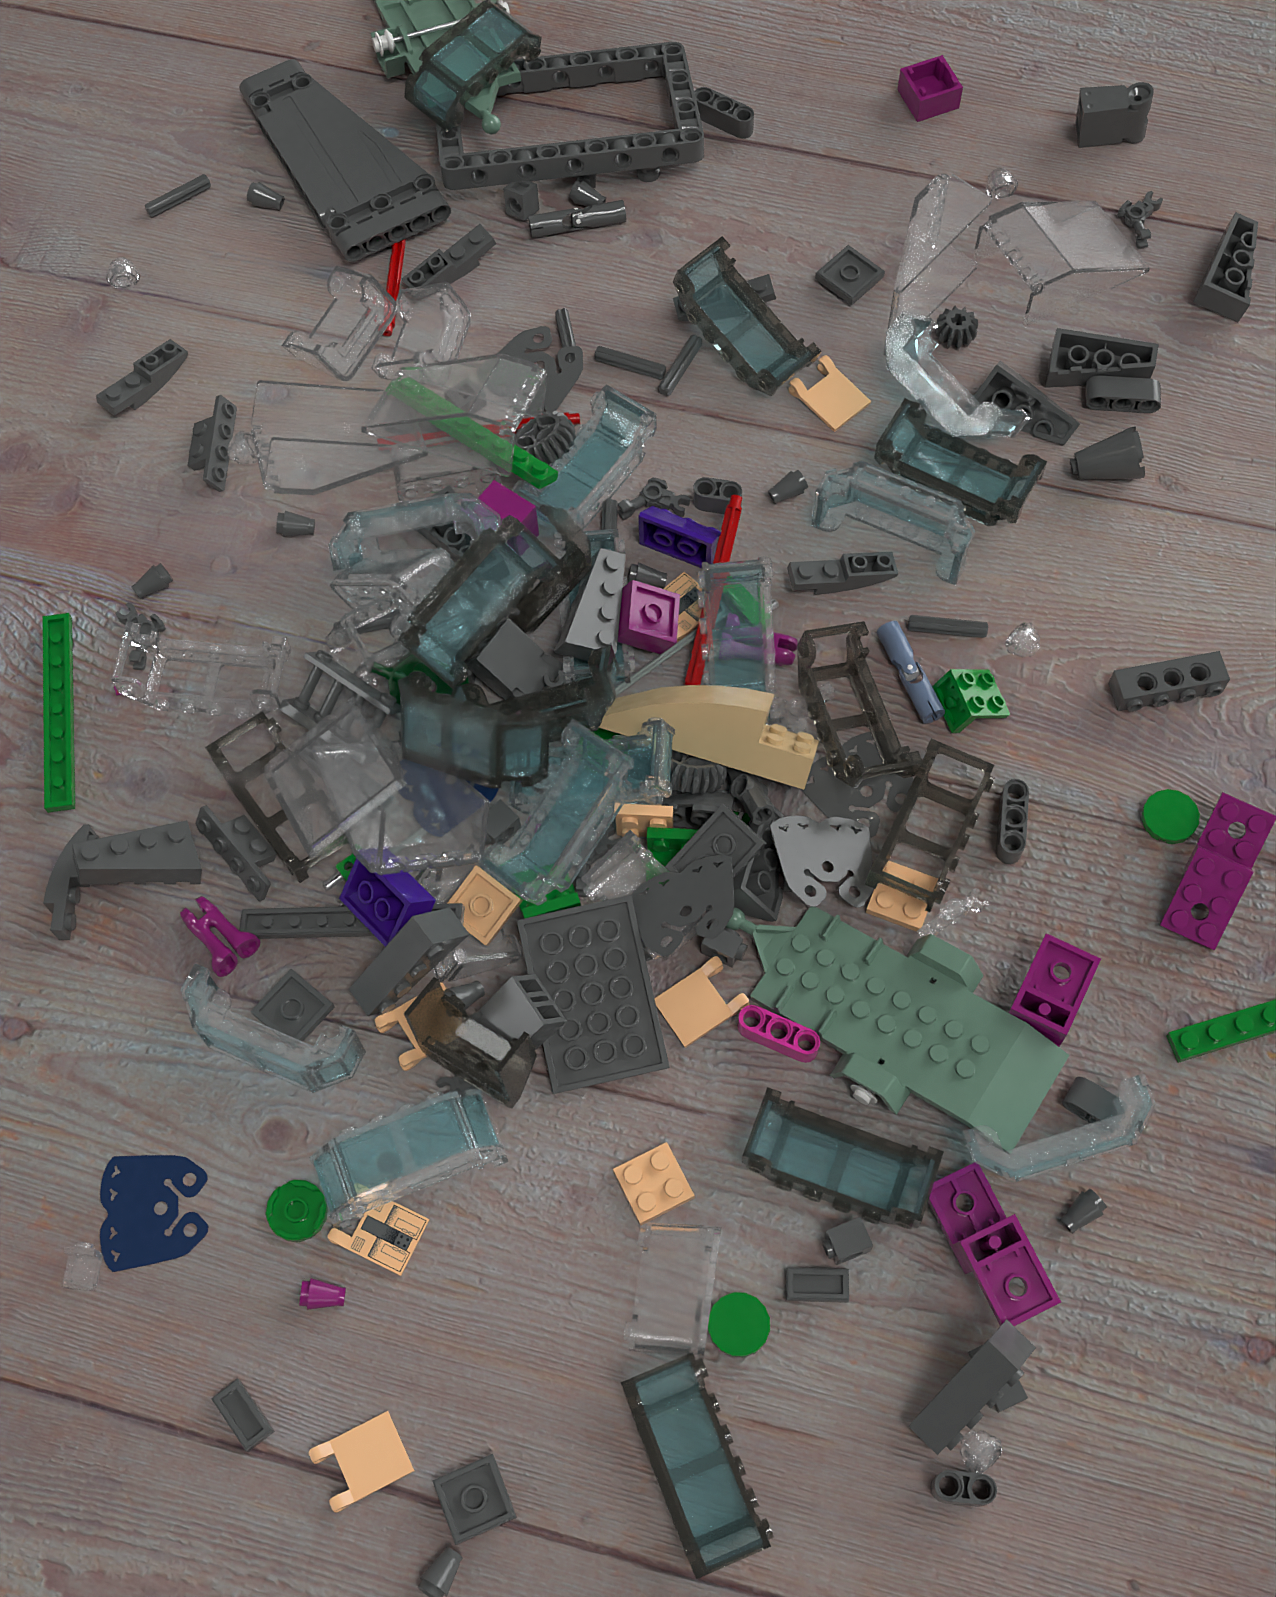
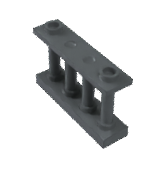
(299, 707)

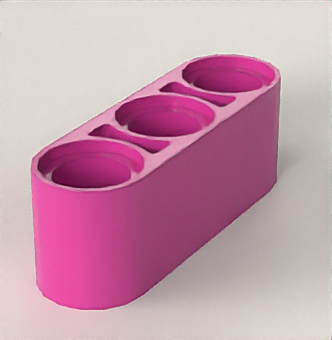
(767, 1023)

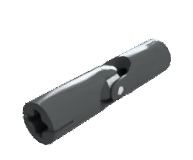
(590, 216)

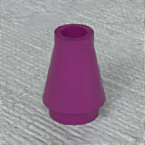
(320, 1294)

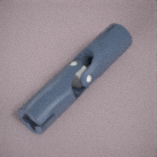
(901, 656)

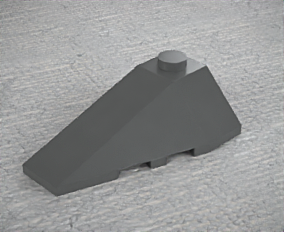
(1014, 392)
(694, 810)
(758, 883)

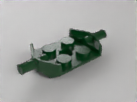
(402, 668)

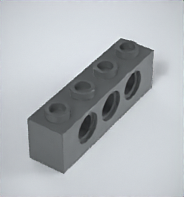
(1206, 667)

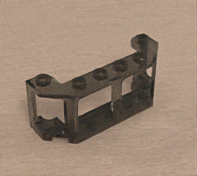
(874, 714)
(237, 783)
(898, 833)

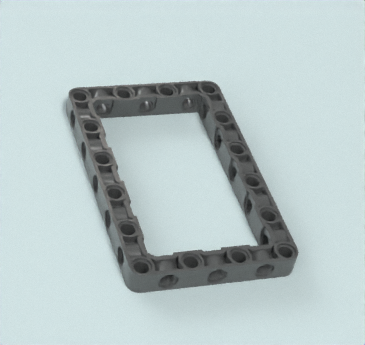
(593, 155)

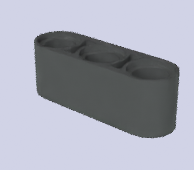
(725, 113)
(1123, 394)
(1017, 810)

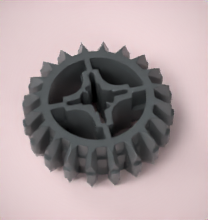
(547, 436)
(695, 774)

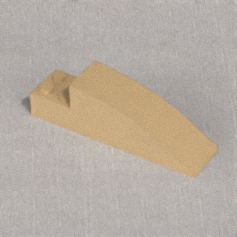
(720, 727)

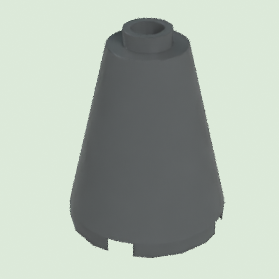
(1111, 458)

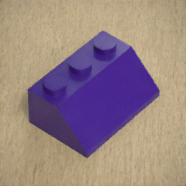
(677, 536)
(384, 901)

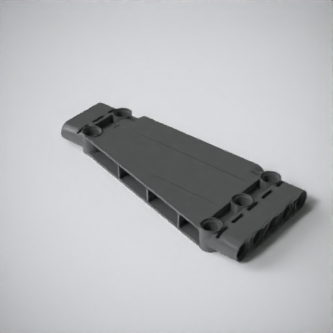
(341, 165)

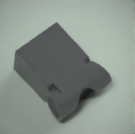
(1113, 114)
(512, 662)
(520, 1007)

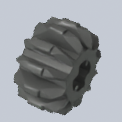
(956, 327)

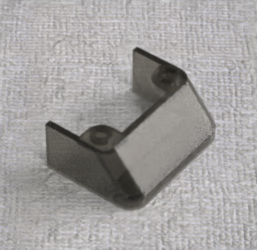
(548, 595)
(468, 1047)

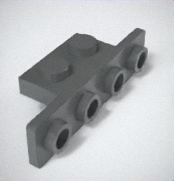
(211, 443)
(240, 847)

